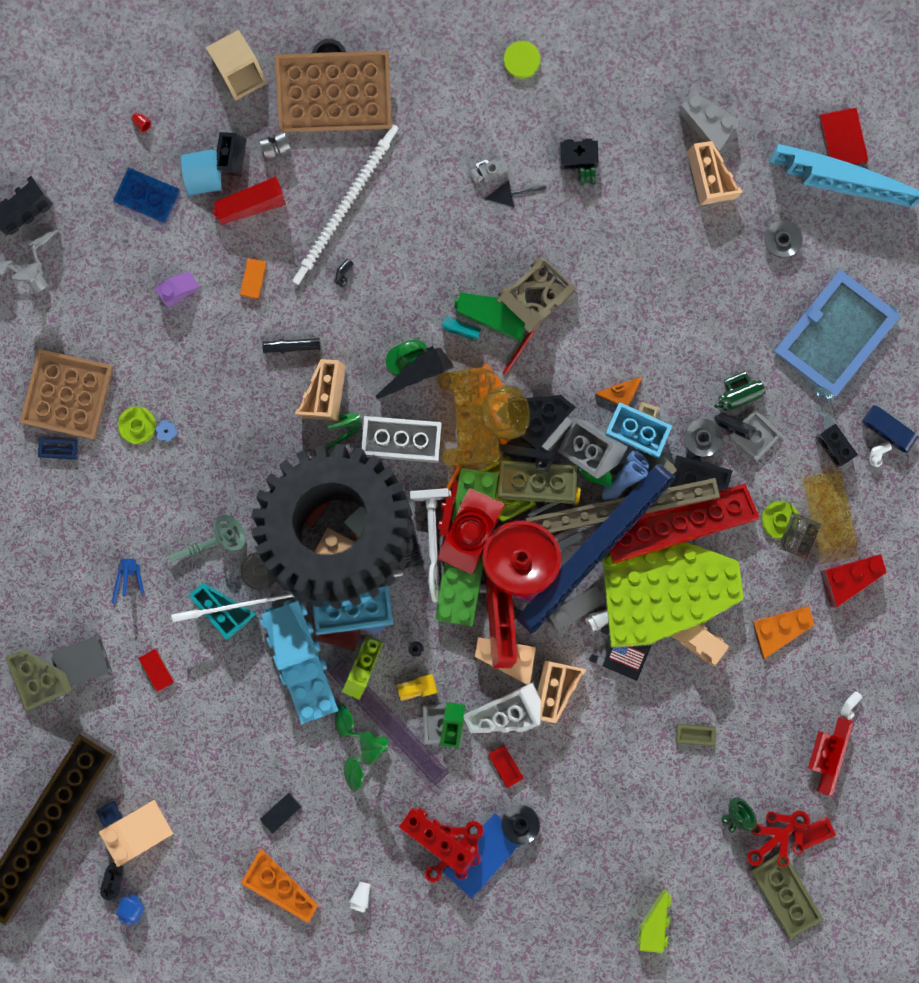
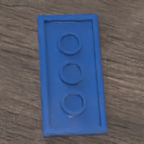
(494, 851)

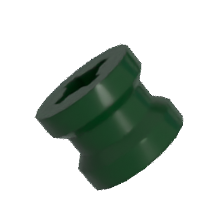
(587, 175)

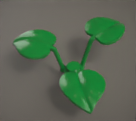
(370, 748)

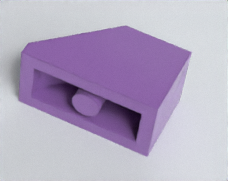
(177, 288)

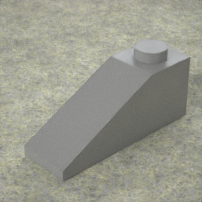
(577, 607)

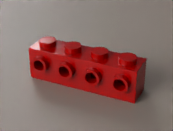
(438, 840)

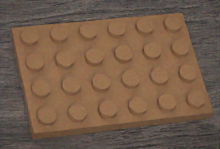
(333, 91)

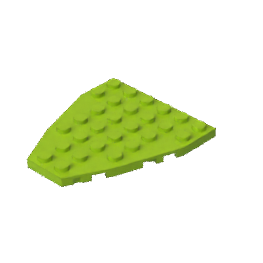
(667, 592)

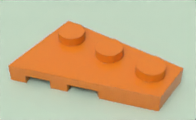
(781, 629)

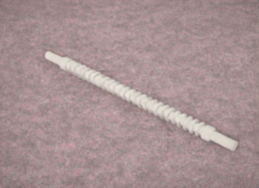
(307, 263)

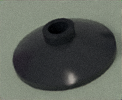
(529, 821)

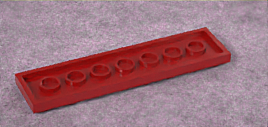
(685, 523)

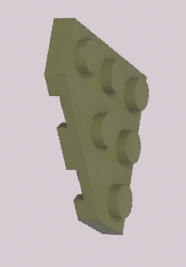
(36, 679)

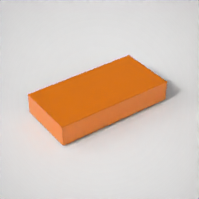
(253, 278)

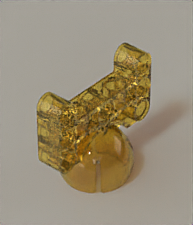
(490, 415)

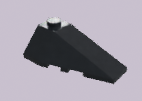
(423, 367)

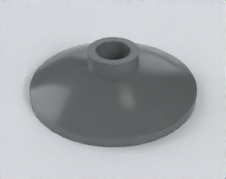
(786, 230)
(712, 434)

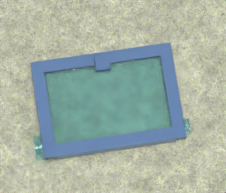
(837, 334)

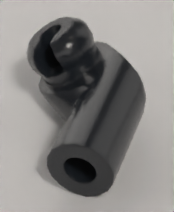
(341, 271)

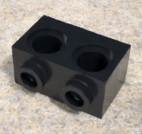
(836, 445)

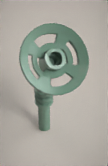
(224, 536)

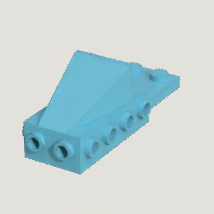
(299, 660)

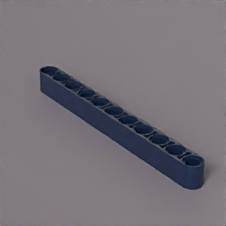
(596, 548)

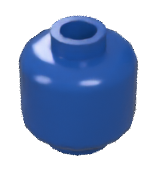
(130, 910)

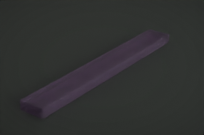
(394, 728)

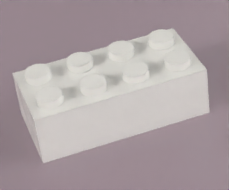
(401, 439)

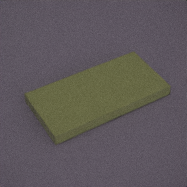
(524, 482)
(786, 895)

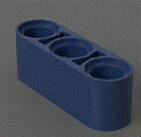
(890, 429)

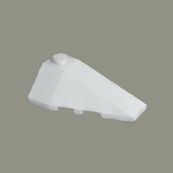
(511, 712)

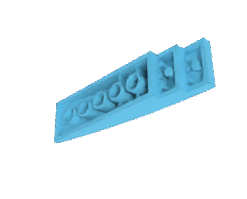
(842, 176)

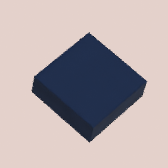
(109, 814)

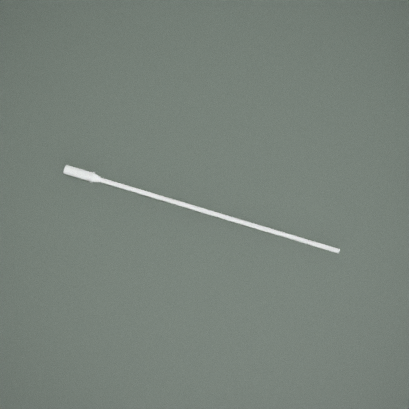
(196, 613)

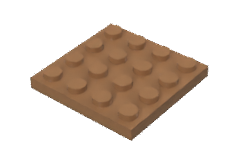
(66, 394)

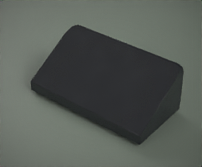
(734, 425)

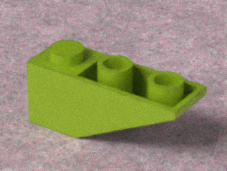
(362, 667)
(652, 929)

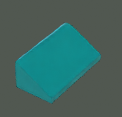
(461, 329)

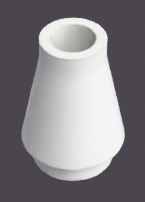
(597, 620)
(360, 897)

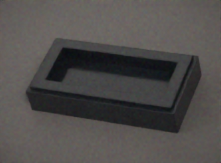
(280, 813)

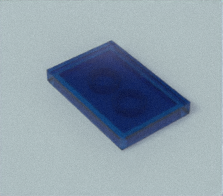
(146, 195)

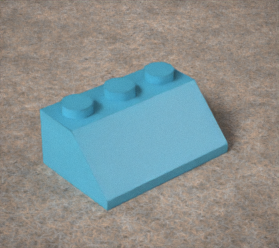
(638, 430)

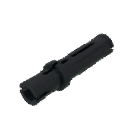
(291, 345)

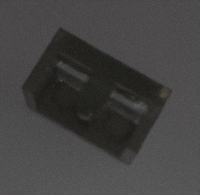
(799, 535)

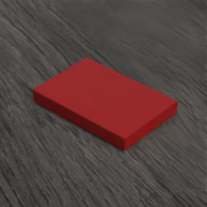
(844, 136)

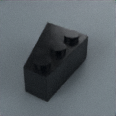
(23, 206)

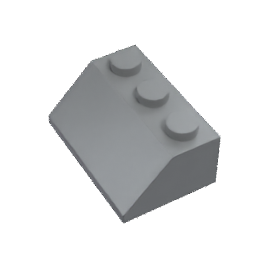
(591, 448)

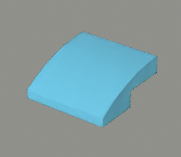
(201, 172)

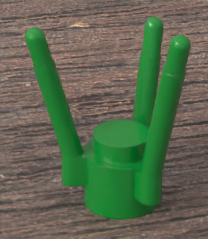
(351, 421)

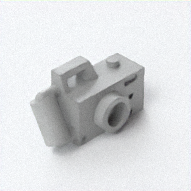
(489, 170)

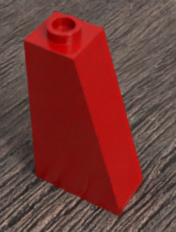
(249, 201)

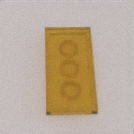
(831, 509)

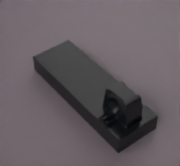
(542, 457)

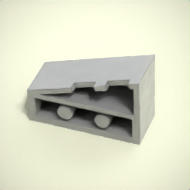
(708, 119)

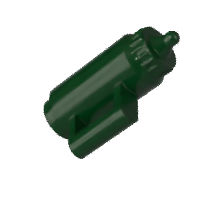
(741, 395)

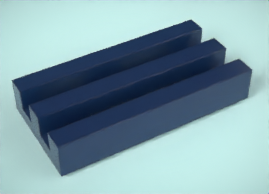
(74, 450)

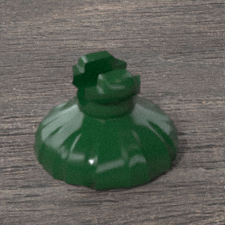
(740, 815)

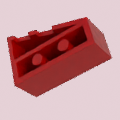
(850, 578)

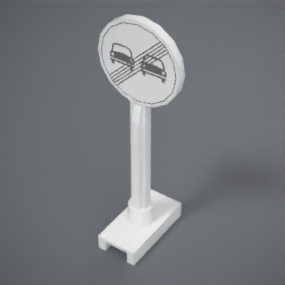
(431, 497)

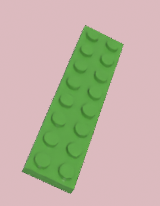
(459, 588)

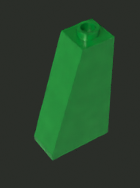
(490, 314)

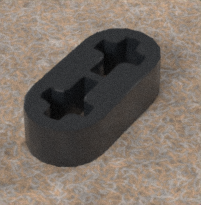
(107, 879)

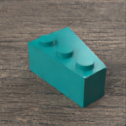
(227, 621)

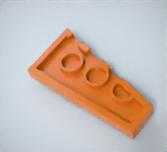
(277, 886)

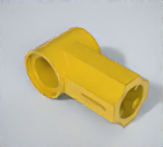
(421, 687)

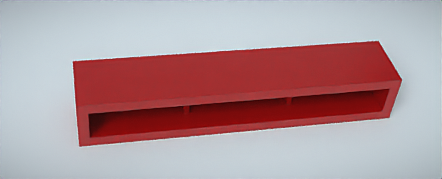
(501, 627)

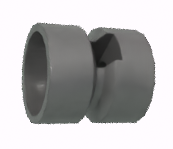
(275, 146)

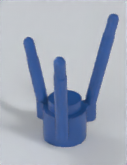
(126, 568)

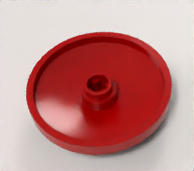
(521, 558)

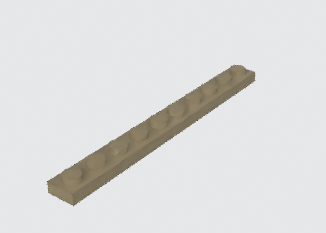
(599, 512)

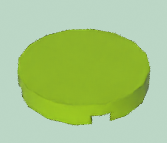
(522, 59)
(137, 425)
(772, 522)

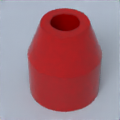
(141, 122)

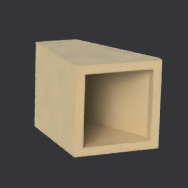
(237, 65)

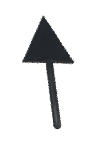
(504, 195)

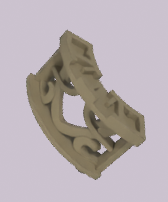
(525, 311)

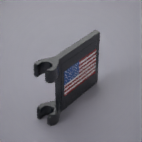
(623, 660)

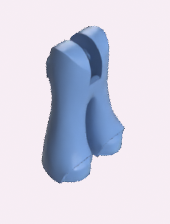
(631, 473)

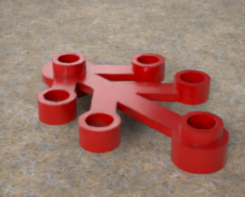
(468, 836)
(781, 836)

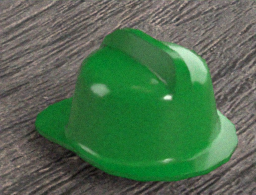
(402, 355)

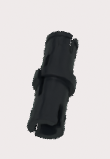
(420, 647)

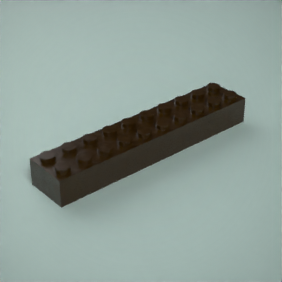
(50, 821)

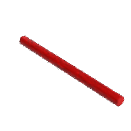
(517, 353)

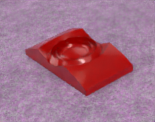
(470, 531)

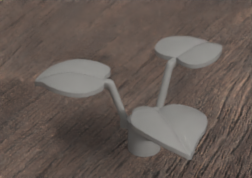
(30, 273)

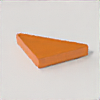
(621, 392)

